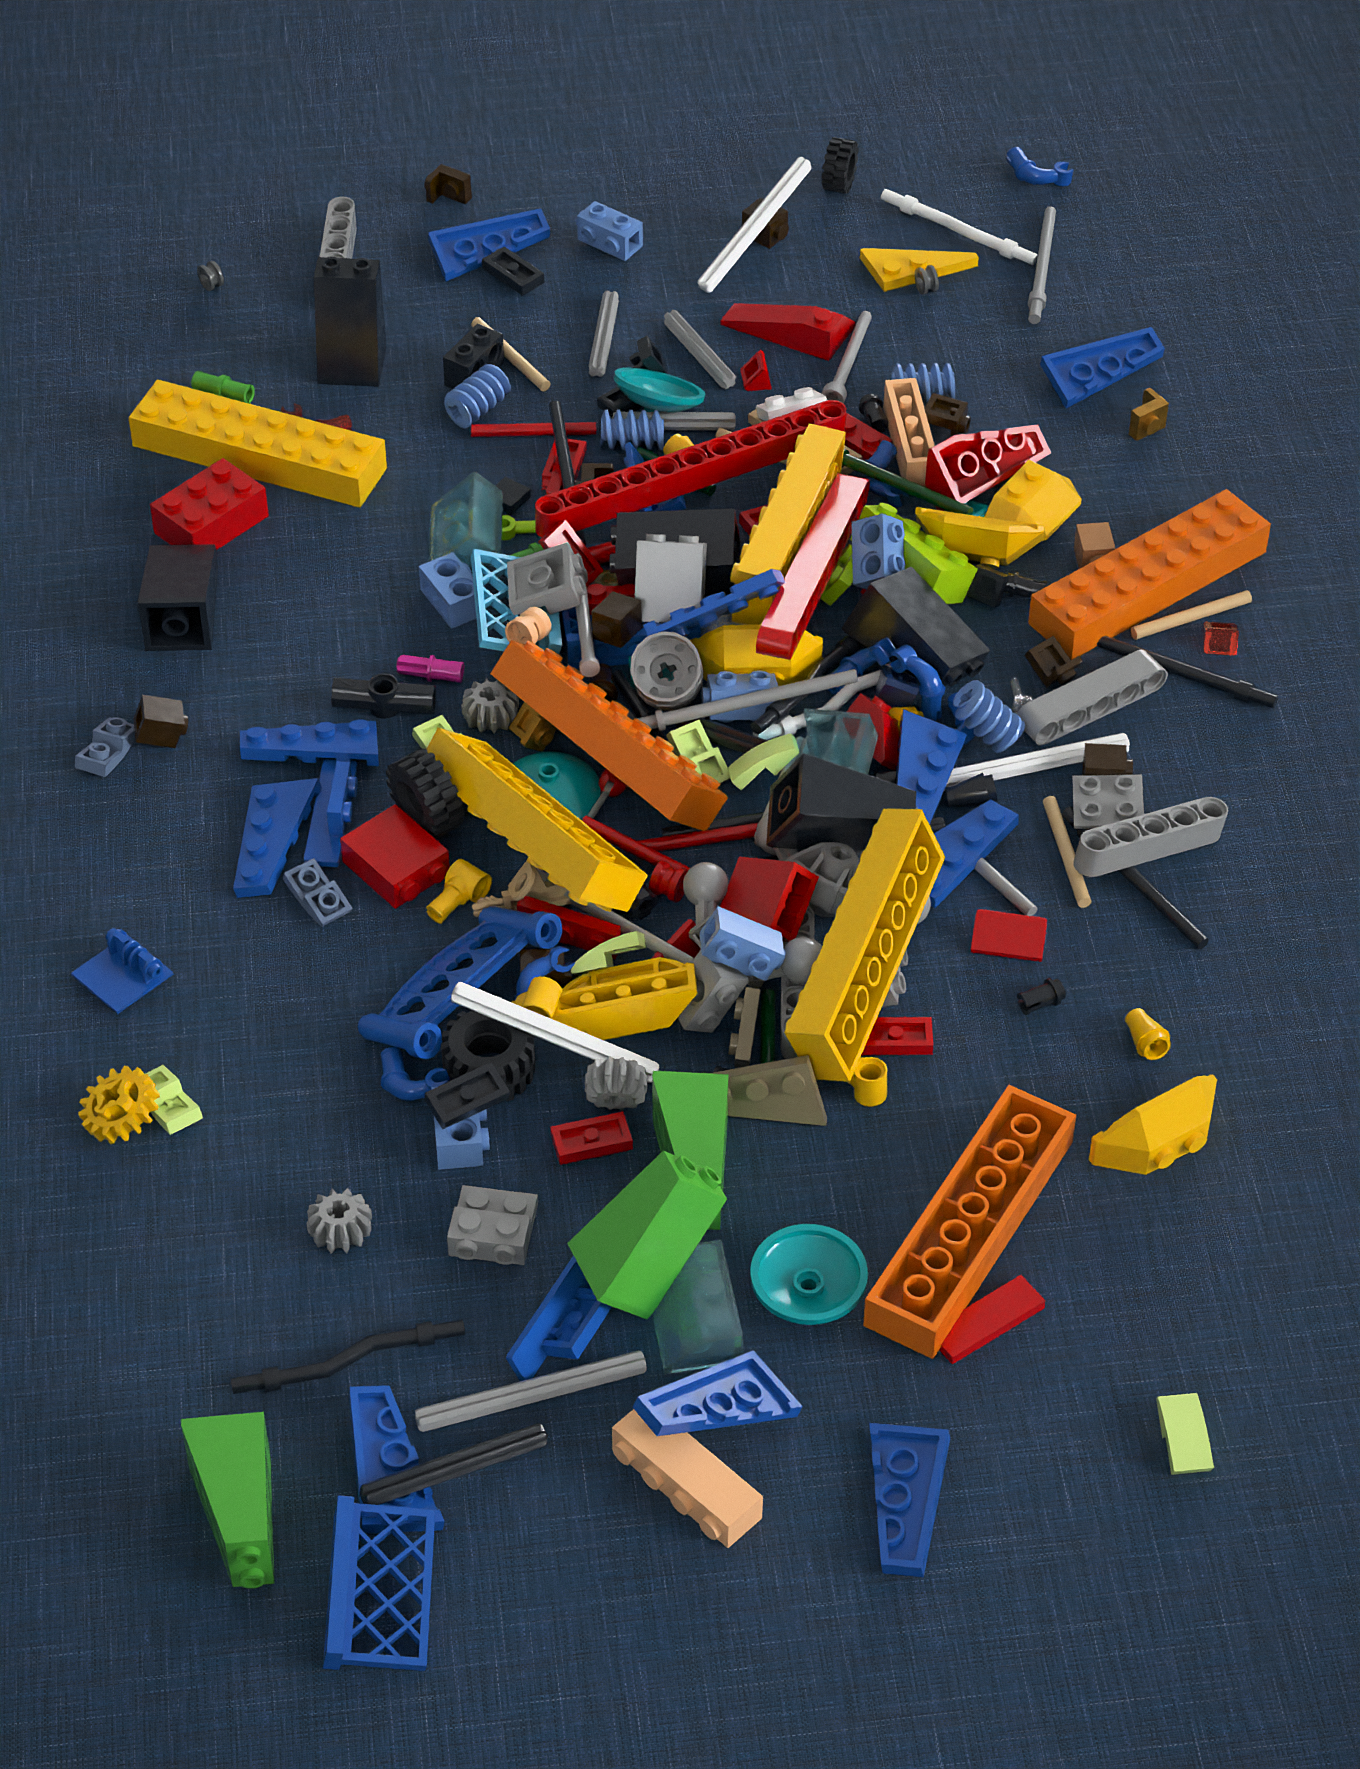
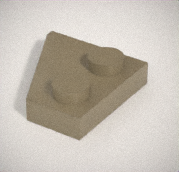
(746, 1011)

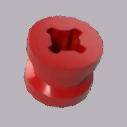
(668, 881)

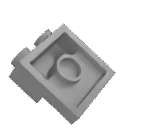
(546, 580)
(492, 1225)

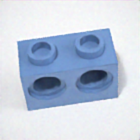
(876, 548)
(449, 589)
(462, 1143)

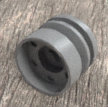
(670, 652)

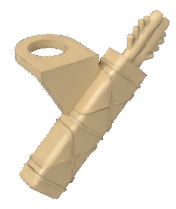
(528, 883)

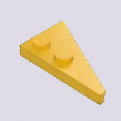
(897, 267)

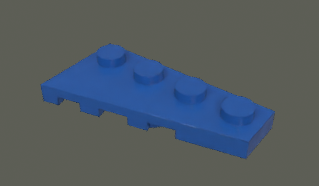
(926, 759)
(718, 1397)

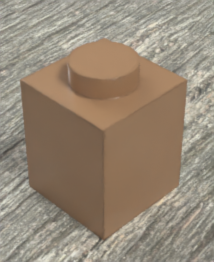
(1092, 542)

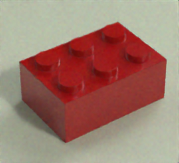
(210, 507)

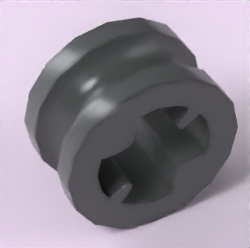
(210, 275)
(926, 279)

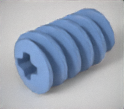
(928, 382)
(476, 395)
(632, 429)
(987, 716)

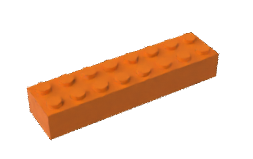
(1149, 573)
(610, 735)
(969, 1221)

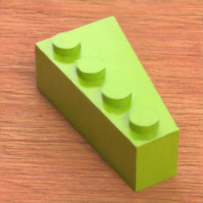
(941, 568)

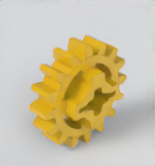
(119, 1104)

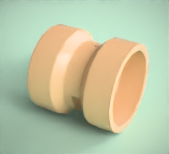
(531, 624)

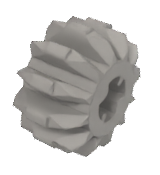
(489, 706)
(616, 1083)
(339, 1220)

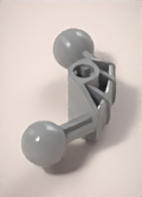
(830, 861)
(706, 887)

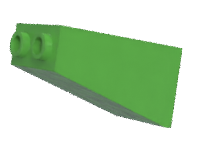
(692, 1118)
(648, 1233)
(233, 1479)

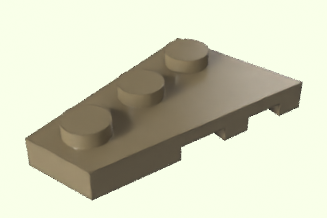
(776, 1092)

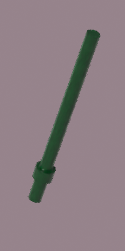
(904, 485)

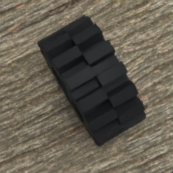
(840, 165)

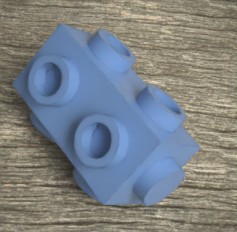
(609, 230)
(729, 684)
(742, 944)

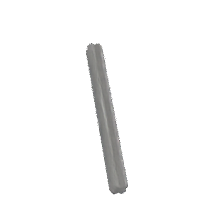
(530, 1391)

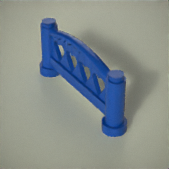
(419, 1030)

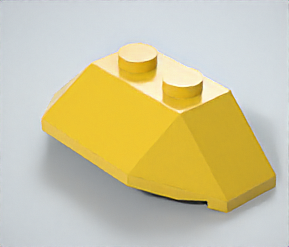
(1035, 497)
(981, 538)
(734, 650)
(627, 998)
(1158, 1129)

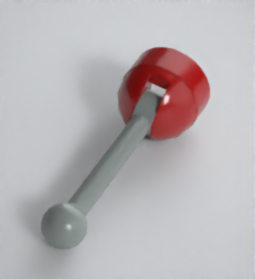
(609, 786)

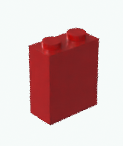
(395, 856)
(771, 893)

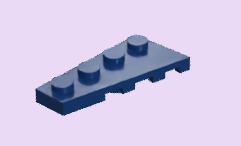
(464, 246)
(1094, 366)
(682, 620)
(312, 742)
(269, 831)
(968, 841)
(384, 1449)
(907, 1491)

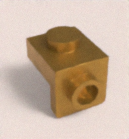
(1148, 417)
(532, 728)

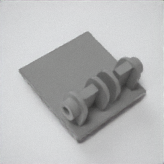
(1106, 799)

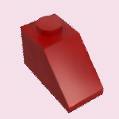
(886, 725)

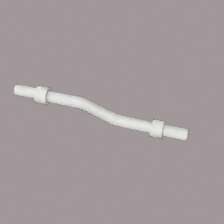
(1005, 247)
(791, 724)

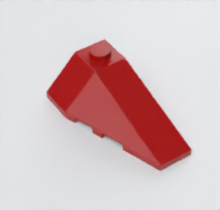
(793, 326)
(978, 461)

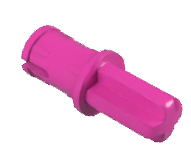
(431, 668)

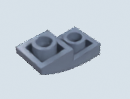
(108, 747)
(316, 893)

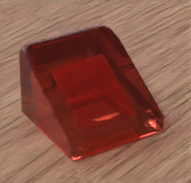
(1220, 638)

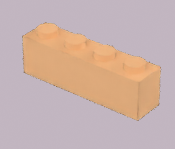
(908, 427)
(690, 1478)

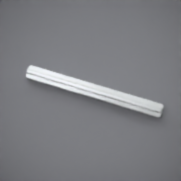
(754, 224)
(1033, 761)
(544, 1027)

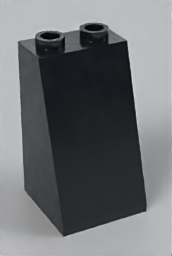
(349, 321)
(713, 527)
(178, 597)
(916, 616)
(829, 804)

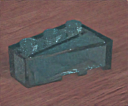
(841, 737)

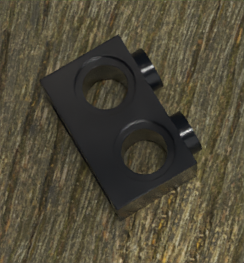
(472, 352)

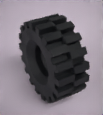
(425, 792)

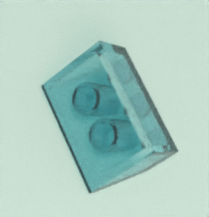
(467, 520)
(699, 1314)

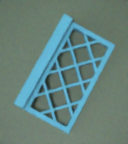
(484, 599)

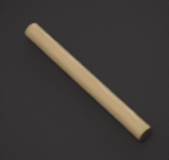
(520, 362)
(1191, 614)
(1066, 851)

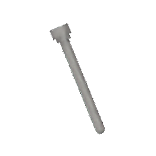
(836, 390)

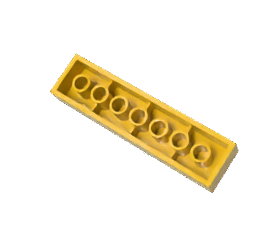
(259, 442)
(789, 512)
(537, 824)
(865, 944)

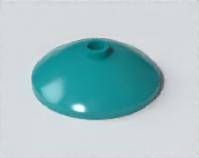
(658, 390)
(564, 778)
(812, 1259)

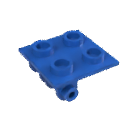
(121, 971)

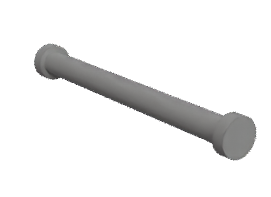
(589, 665)

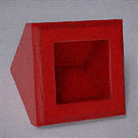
(755, 373)

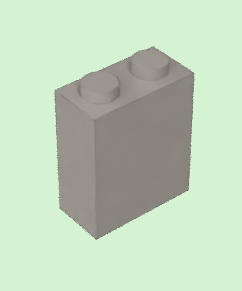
(669, 575)

